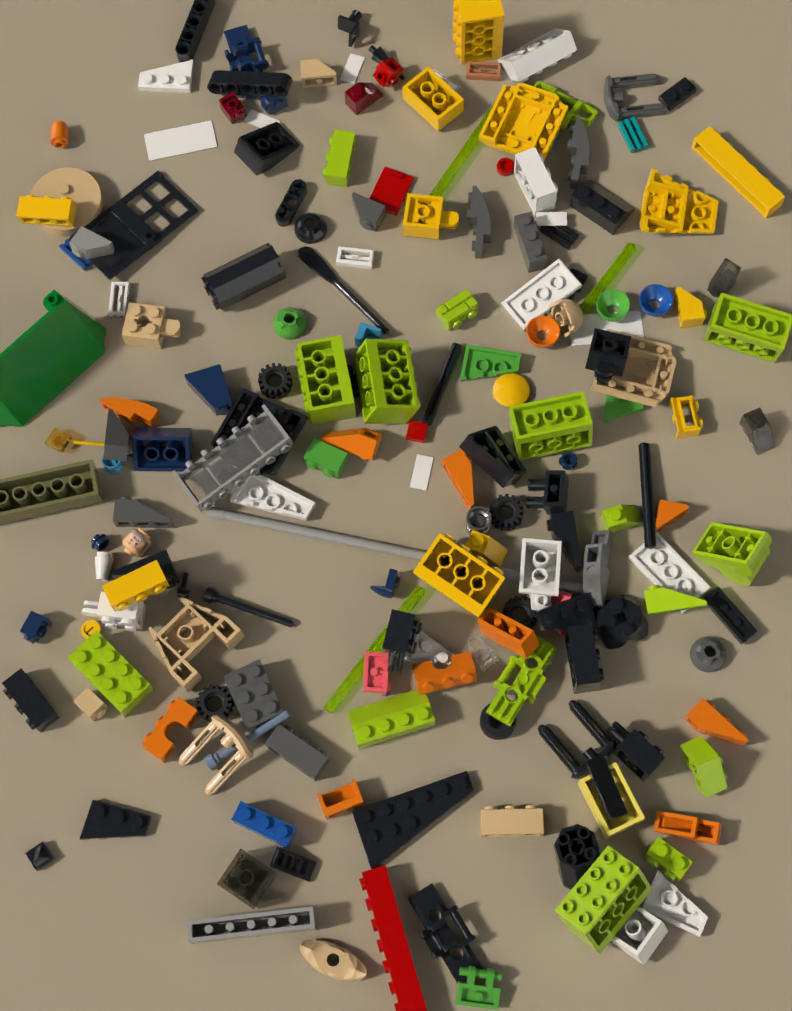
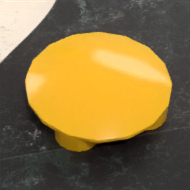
(510, 390)

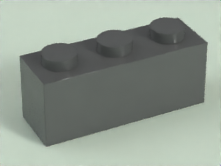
(530, 242)
(297, 751)

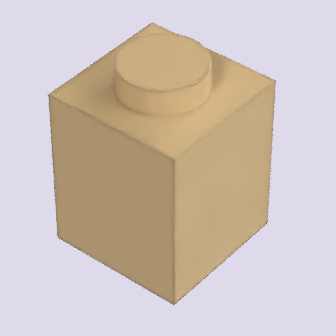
(91, 704)

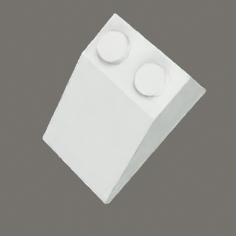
(540, 567)
(640, 935)

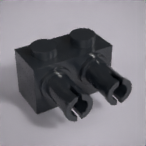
(555, 492)

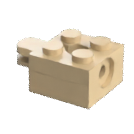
(150, 332)

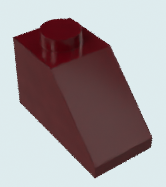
(361, 96)

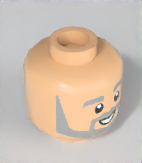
(136, 542)

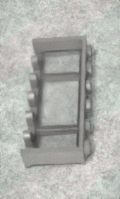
(234, 460)

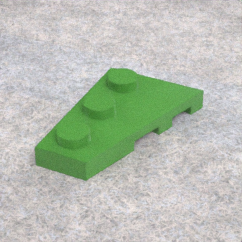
(488, 362)

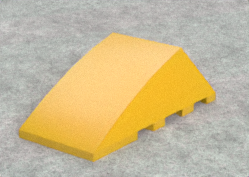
(675, 207)

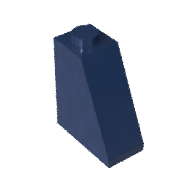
(211, 388)

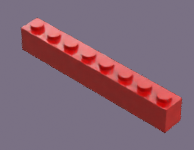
(392, 940)

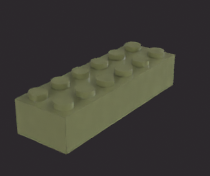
(49, 491)

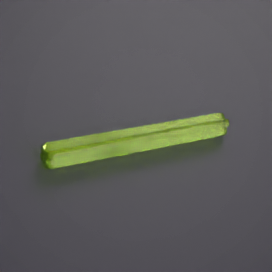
(608, 277)

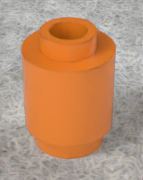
(59, 134)

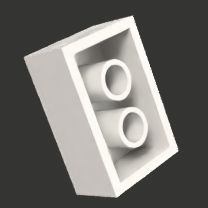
(535, 181)

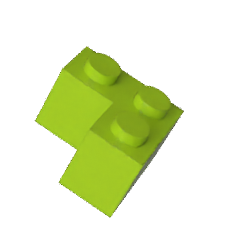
(705, 765)

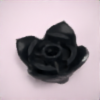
(614, 633)

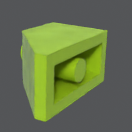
(621, 517)

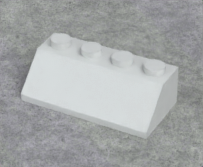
(538, 54)

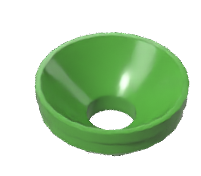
(613, 298)
(290, 330)

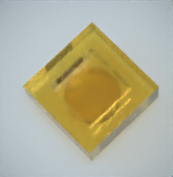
(58, 440)

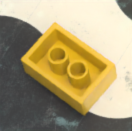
(433, 98)

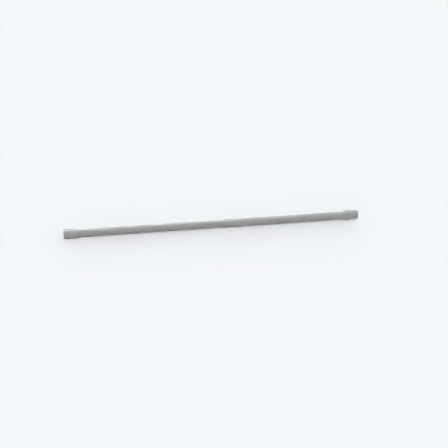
(222, 514)

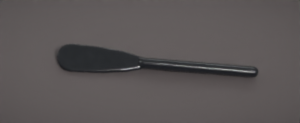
(320, 267)

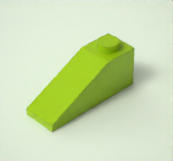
(664, 600)

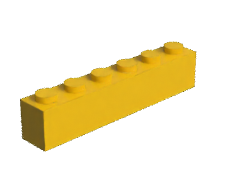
(738, 171)

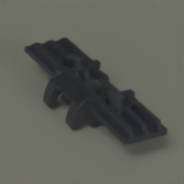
(438, 934)

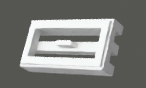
(355, 260)
(118, 312)

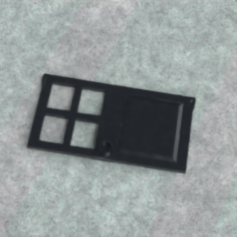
(129, 232)

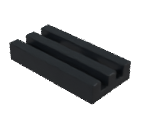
(559, 237)

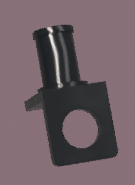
(350, 25)

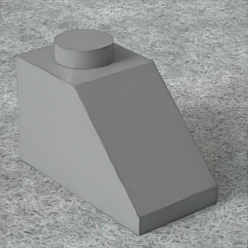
(90, 245)

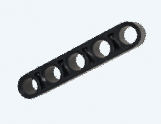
(194, 29)
(250, 83)

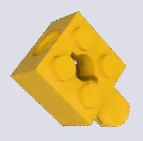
(427, 208)

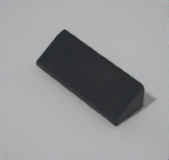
(606, 788)

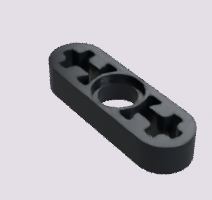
(291, 210)

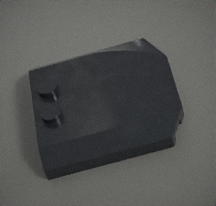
(249, 404)

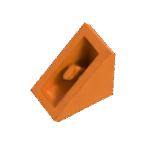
(668, 513)

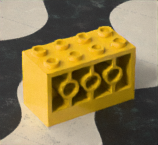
(478, 29)
(456, 588)

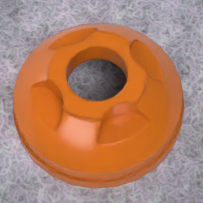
(543, 324)

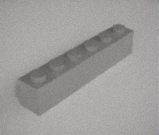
(251, 925)

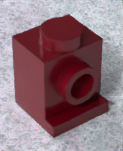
(232, 107)

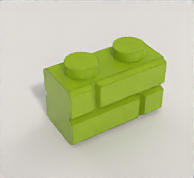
(457, 309)

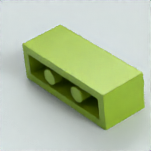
(339, 157)

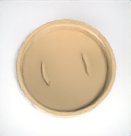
(77, 186)

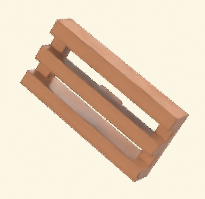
(483, 73)

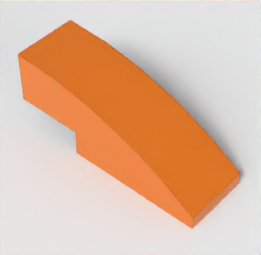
(132, 410)
(688, 828)

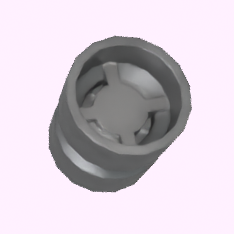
(479, 520)

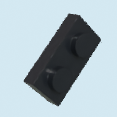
(677, 93)

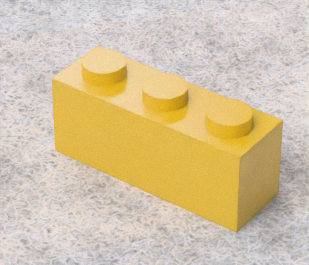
(46, 210)
(135, 586)

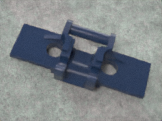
(240, 47)

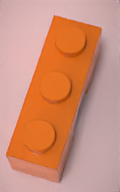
(431, 679)
(178, 714)

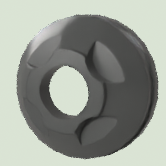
(701, 660)

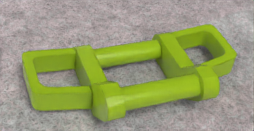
(577, 106)

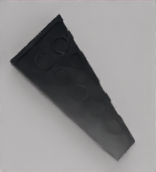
(399, 819)

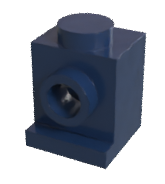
(35, 627)

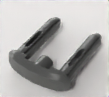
(611, 99)

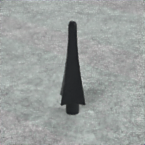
(379, 55)

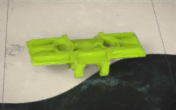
(524, 686)

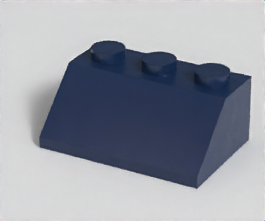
(161, 449)

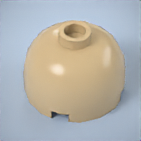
(567, 315)

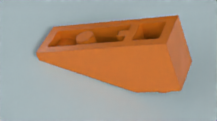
(459, 471)

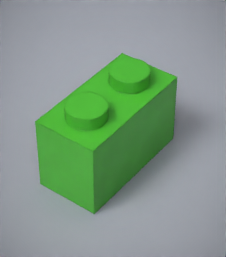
(325, 458)

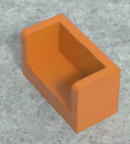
(341, 800)

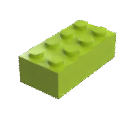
(110, 673)

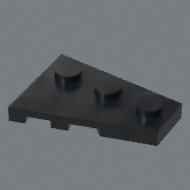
(113, 822)

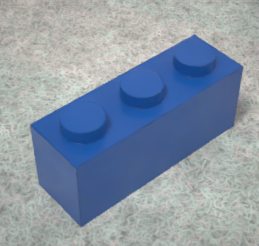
(264, 825)

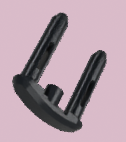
(584, 717)

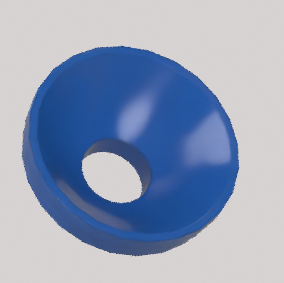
(655, 293)

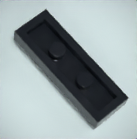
(730, 615)

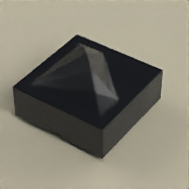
(39, 856)

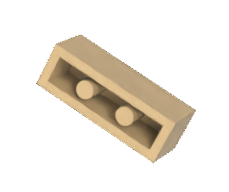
(512, 822)

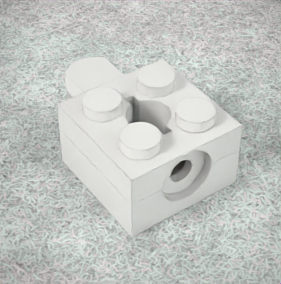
(130, 619)

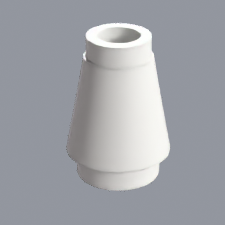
(103, 565)

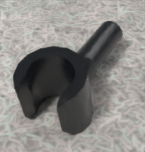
(182, 591)

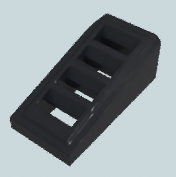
(276, 857)

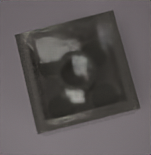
(247, 878)

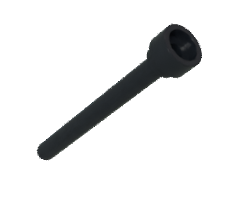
(212, 595)

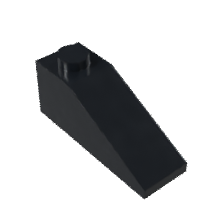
(564, 529)

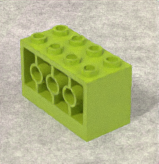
(748, 327)
(325, 380)
(386, 381)
(551, 425)
(603, 899)

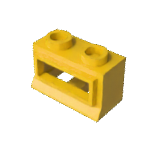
(682, 430)

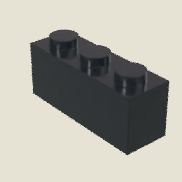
(29, 701)

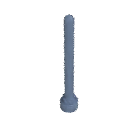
(214, 760)

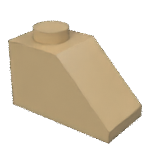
(316, 74)

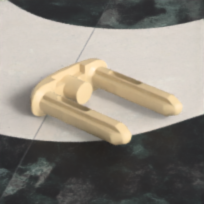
(232, 736)

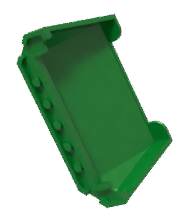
(47, 359)

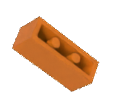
(508, 632)

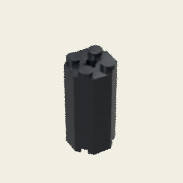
(243, 276)

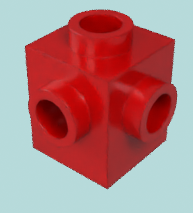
(388, 72)

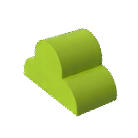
(734, 551)

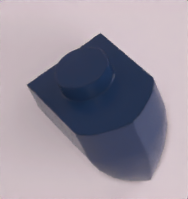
(273, 104)
(392, 582)

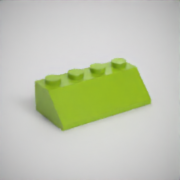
(391, 718)

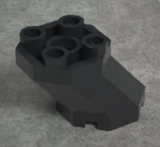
(575, 853)

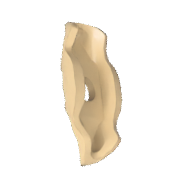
(349, 966)

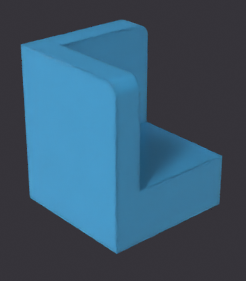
(367, 332)

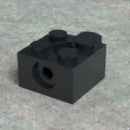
(607, 354)
(401, 638)
(636, 751)

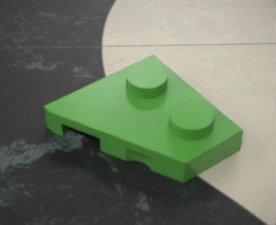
(618, 407)

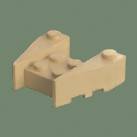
(188, 635)

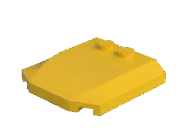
(523, 120)

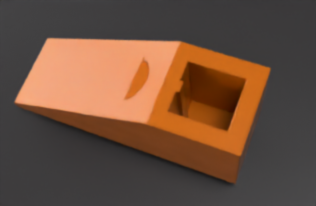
(355, 441)
(710, 722)

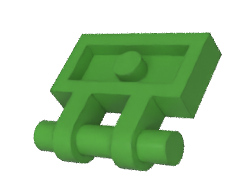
(475, 994)

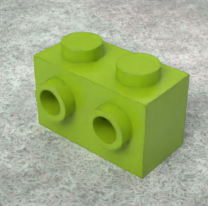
(667, 859)

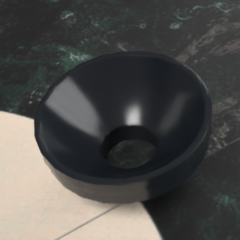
(313, 234)

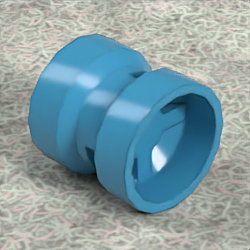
(116, 469)

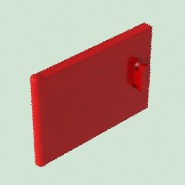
(391, 189)

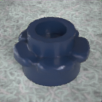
(568, 456)
(99, 542)

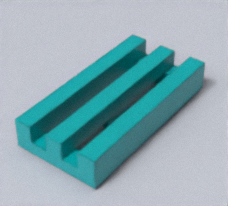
(638, 131)

